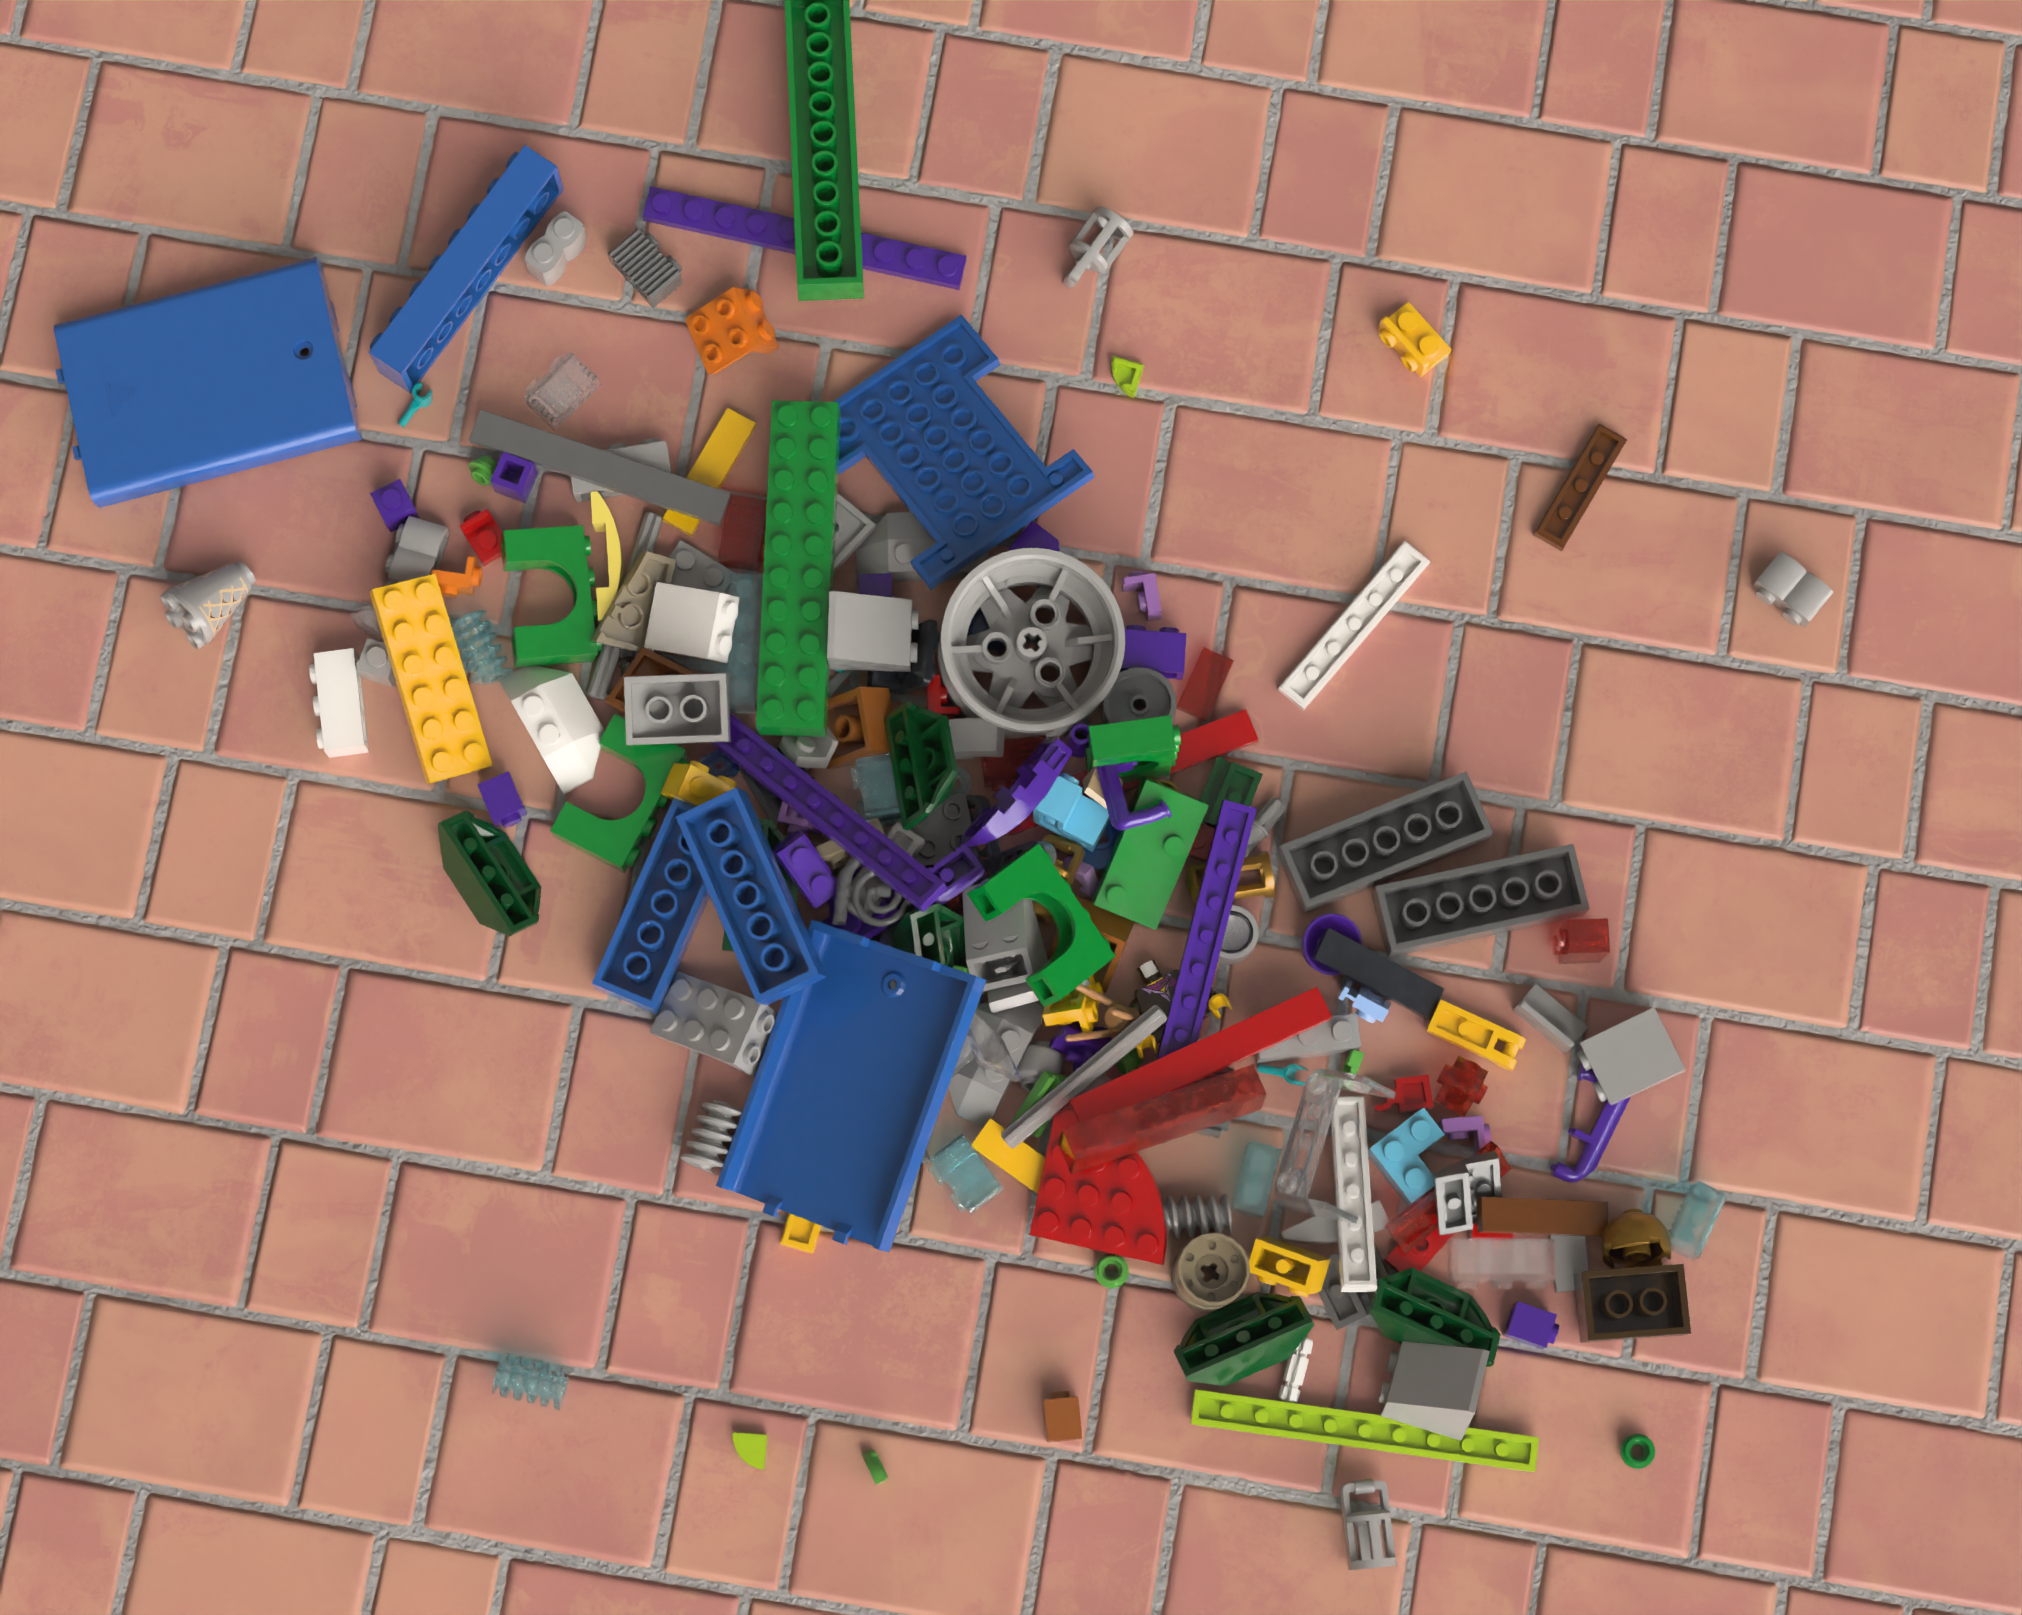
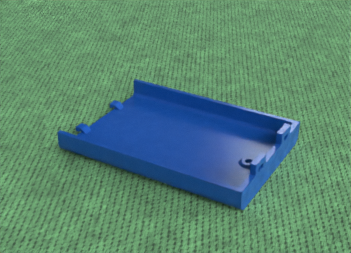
(206, 382)
(852, 1087)

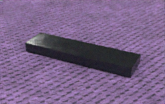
(1377, 973)

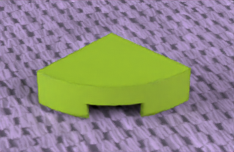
(1126, 375)
(751, 1448)

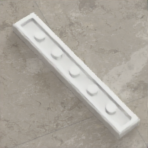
(1353, 625)
(1353, 1195)

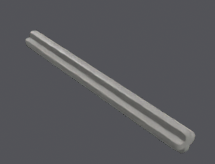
(609, 655)
(1083, 1076)

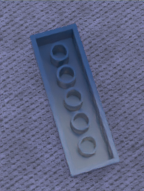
(751, 896)
(655, 921)

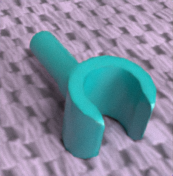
(416, 404)
(1287, 1073)

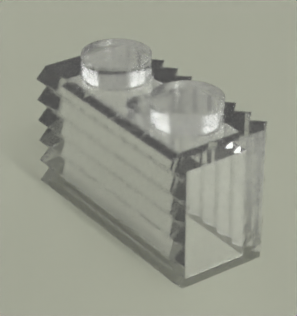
(561, 390)

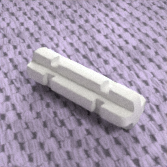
(1295, 1372)

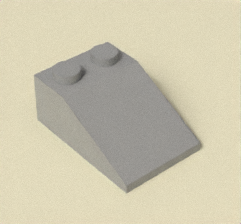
(677, 709)

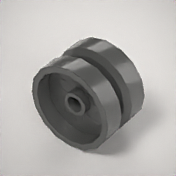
(1139, 687)

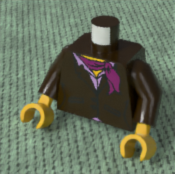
(1159, 992)

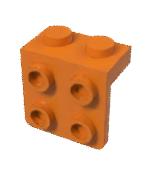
(731, 329)

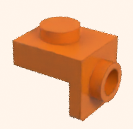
(457, 583)

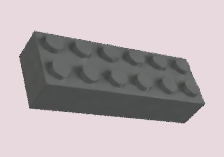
(1384, 842)
(1480, 900)

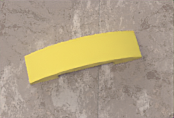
(604, 522)

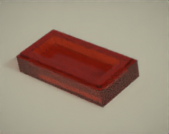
(1204, 684)

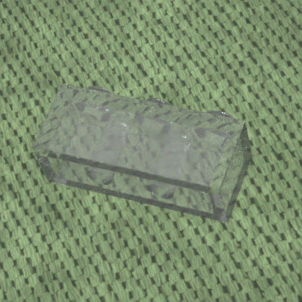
(1501, 1262)

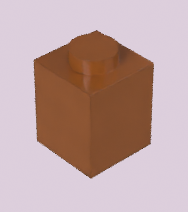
(1062, 1417)

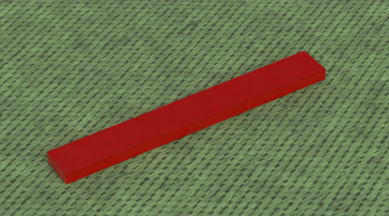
(1196, 748)
(1205, 1056)

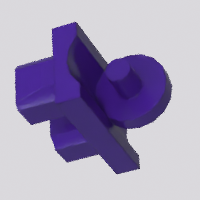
(1077, 1051)

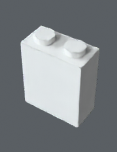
(692, 622)

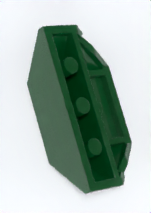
(920, 760)
(489, 874)
(932, 935)
(1428, 1311)
(1243, 1338)

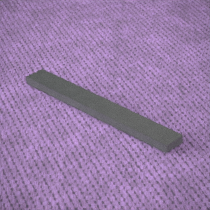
(600, 467)

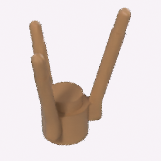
(1116, 1017)

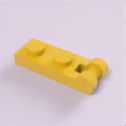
(1475, 1034)

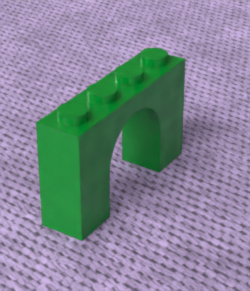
(565, 554)
(1147, 741)
(619, 840)
(1080, 945)

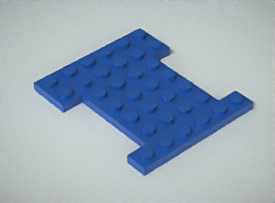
(951, 450)

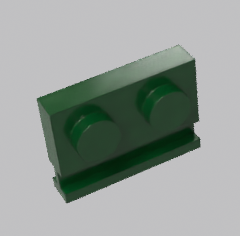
(1230, 783)

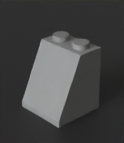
(871, 632)
(1631, 1057)
(1434, 1386)

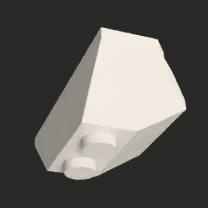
(557, 721)

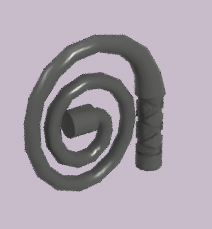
(882, 890)

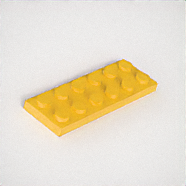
(430, 678)

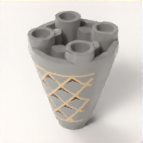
(207, 601)

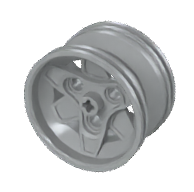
(1013, 624)

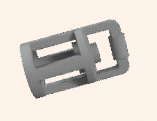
(1088, 255)
(1367, 1525)

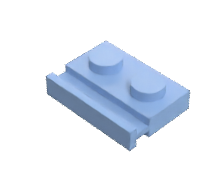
(1368, 1004)

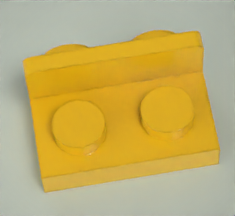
(1413, 339)
(1073, 1008)

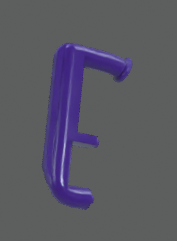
(1116, 803)
(1596, 1140)

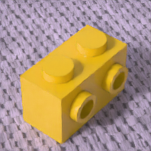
(694, 784)
(1288, 1265)

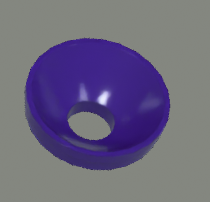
(1315, 930)

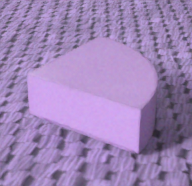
(1085, 875)

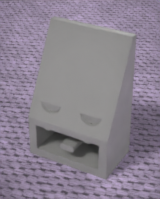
(1005, 947)

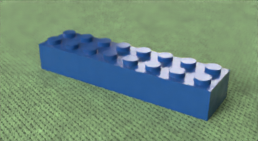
(466, 268)

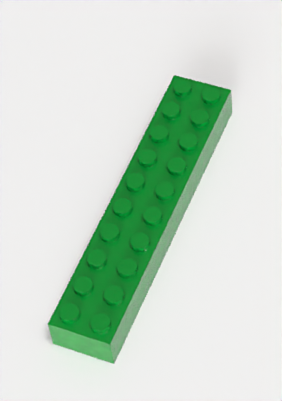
(823, 150)
(798, 568)

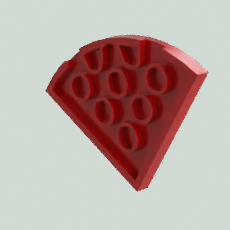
(1101, 1207)

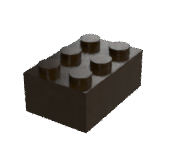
(1632, 1303)

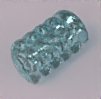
(477, 649)
(531, 1382)

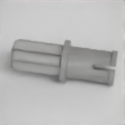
(1264, 822)

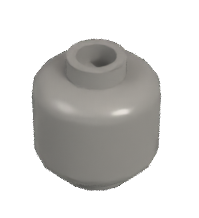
(1035, 1061)

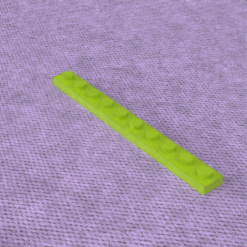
(1360, 1431)

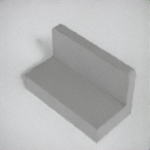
(1550, 1018)

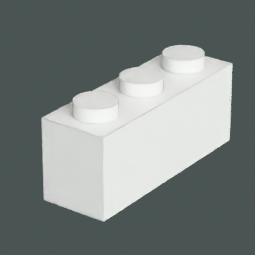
(339, 703)

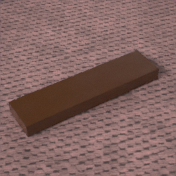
(1580, 487)
(1541, 1216)

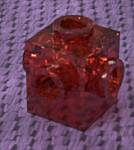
(1461, 1085)

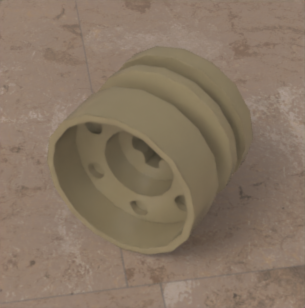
(1229, 1268)

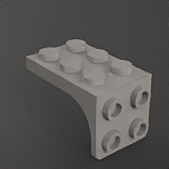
(715, 1022)

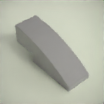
(976, 738)
(1324, 1230)

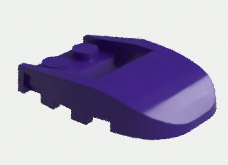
(1023, 796)

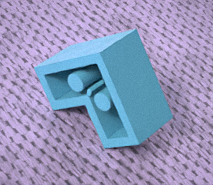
(1071, 813)
(1399, 1157)

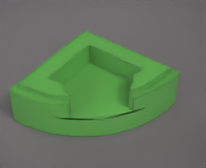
(1353, 1061)
(875, 1466)

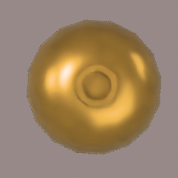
(1635, 1240)

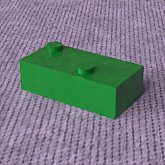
(1150, 856)

